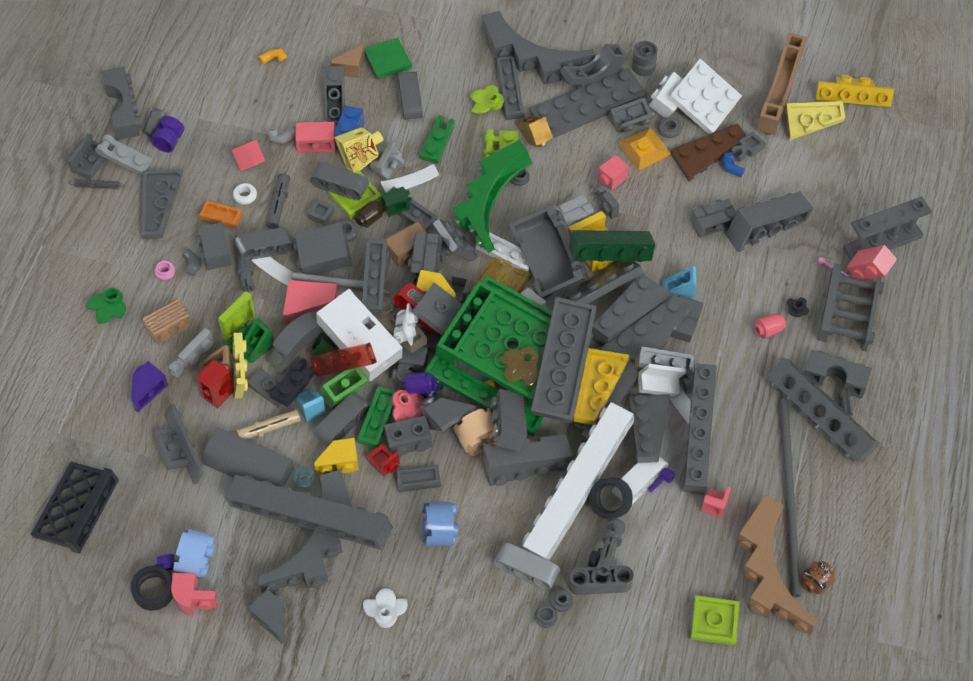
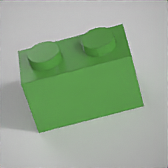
(342, 386)

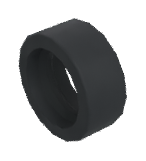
(595, 502)
(144, 574)

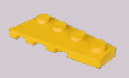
(598, 381)

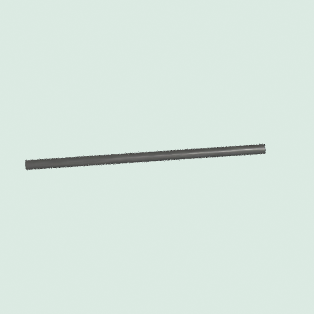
(790, 499)

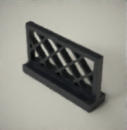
(92, 508)

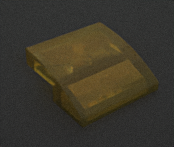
(506, 274)

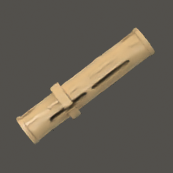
(292, 417)

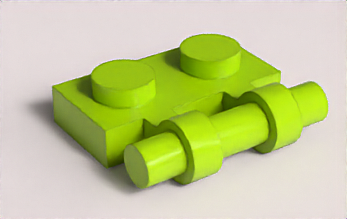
(504, 139)

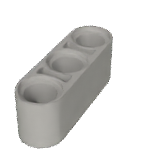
(526, 566)

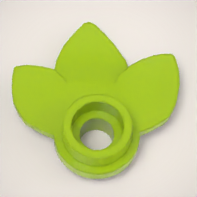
(486, 99)

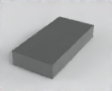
(418, 478)

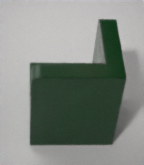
(322, 345)

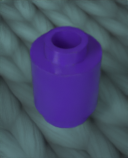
(419, 383)

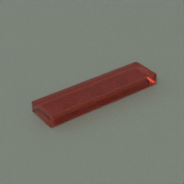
(343, 359)

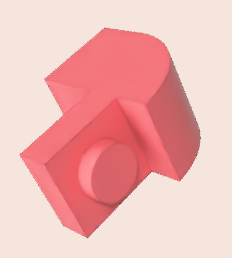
(187, 596)

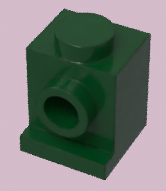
(395, 201)

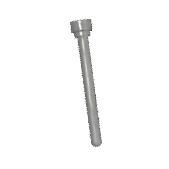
(326, 279)

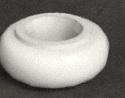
(244, 200)

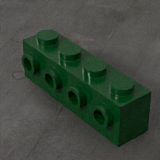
(611, 245)

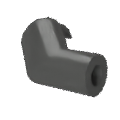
(193, 262)

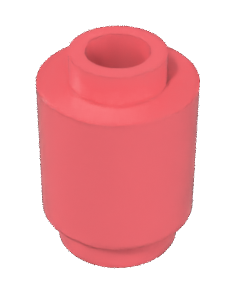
(769, 325)

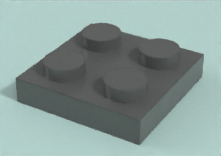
(455, 239)

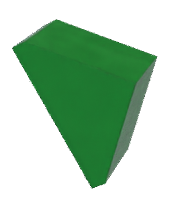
(258, 341)

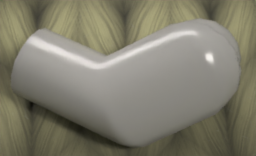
(281, 138)

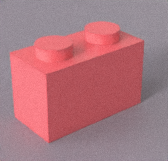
(315, 137)
(871, 263)

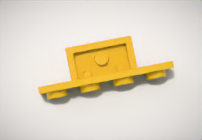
(854, 91)

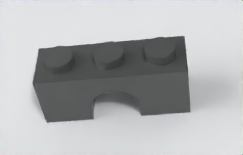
(854, 375)

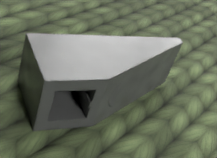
(334, 93)

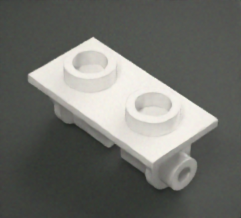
(405, 326)

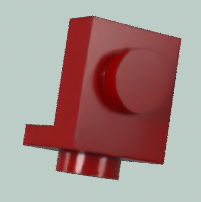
(384, 460)

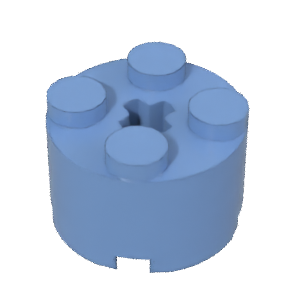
(439, 524)

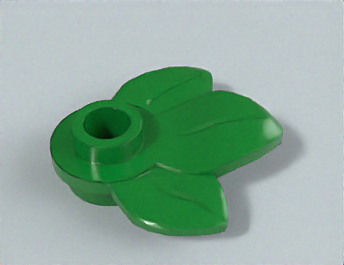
(105, 307)

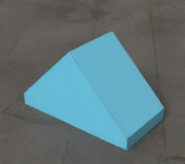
(682, 283)
(310, 404)

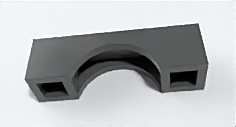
(123, 119)

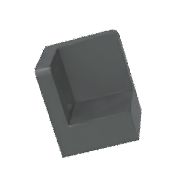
(462, 284)

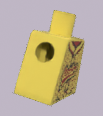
(358, 148)

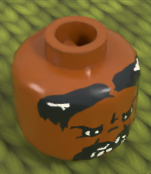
(817, 577)

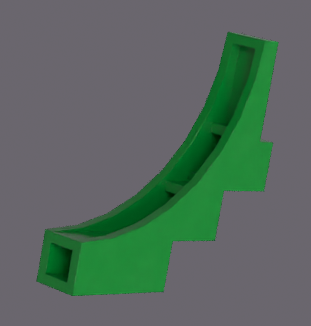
(483, 191)

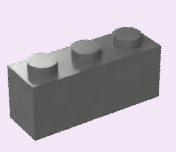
(508, 420)

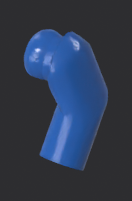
(730, 166)

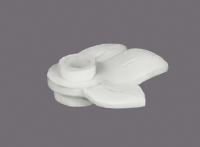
(385, 605)

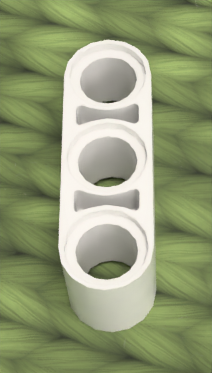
(641, 478)

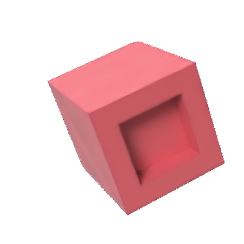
(248, 155)
(715, 502)

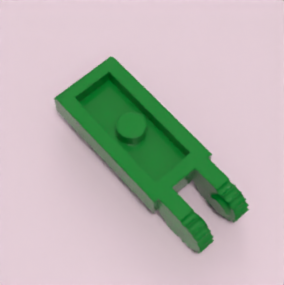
(437, 141)

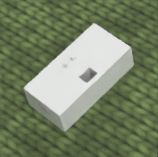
(353, 324)

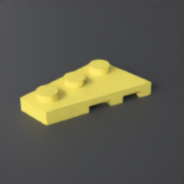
(812, 116)
(239, 365)

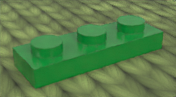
(376, 418)

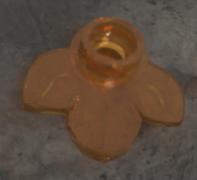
(519, 368)

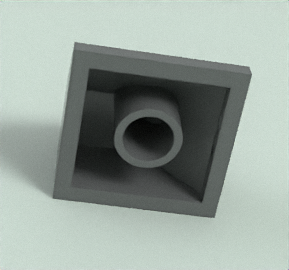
(443, 413)

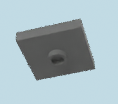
(437, 308)

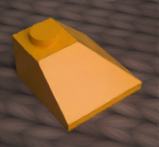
(644, 148)

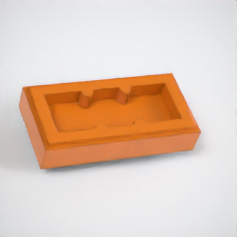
(218, 213)

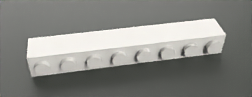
(576, 485)

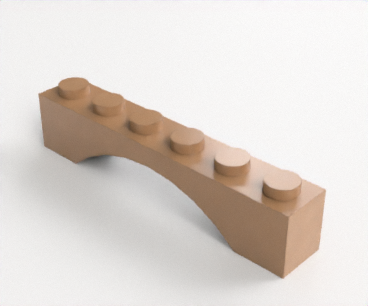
(782, 83)

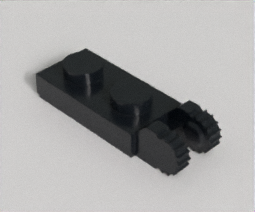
(292, 384)

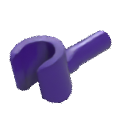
(666, 475)

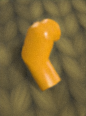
(271, 54)

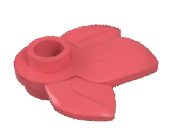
(409, 409)

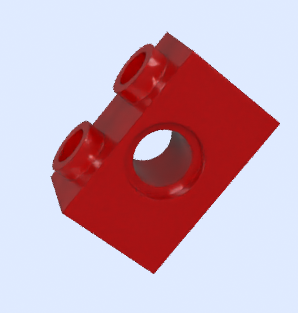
(215, 383)

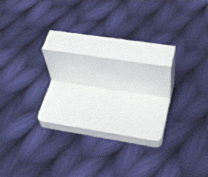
(660, 379)

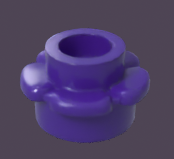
(166, 561)

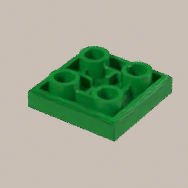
(387, 58)

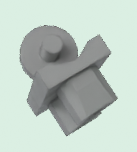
(389, 160)

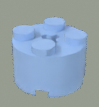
(194, 553)

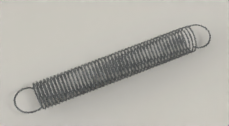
(112, 184)

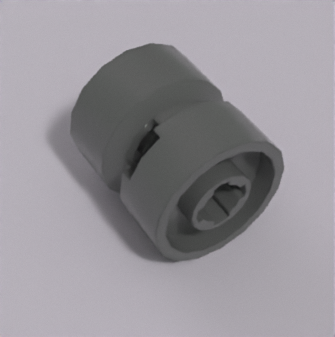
(644, 58)

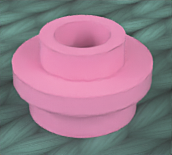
(164, 266)

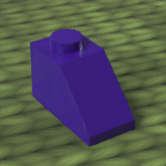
(146, 385)

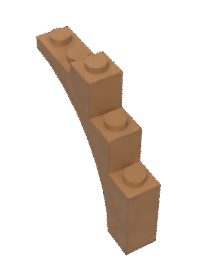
(761, 569)

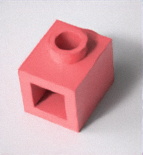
(613, 172)

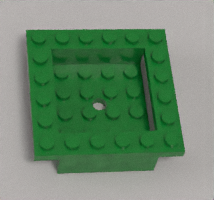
(479, 340)

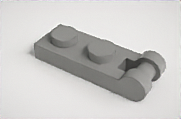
(123, 155)

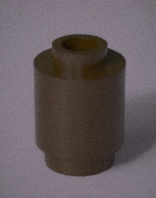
(369, 213)

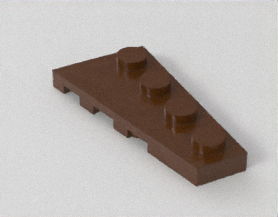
(702, 152)

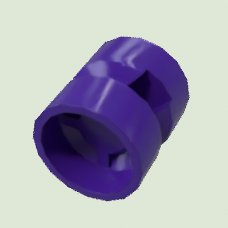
(167, 134)

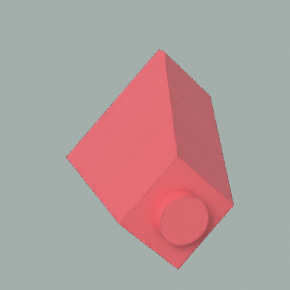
(307, 297)

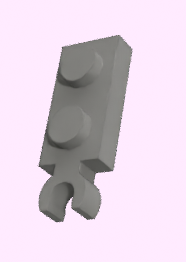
(192, 352)

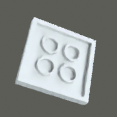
(705, 97)

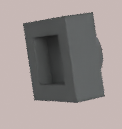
(321, 212)

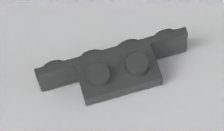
(176, 446)

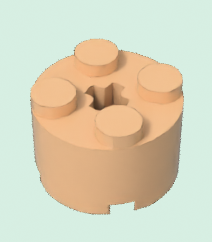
(475, 431)

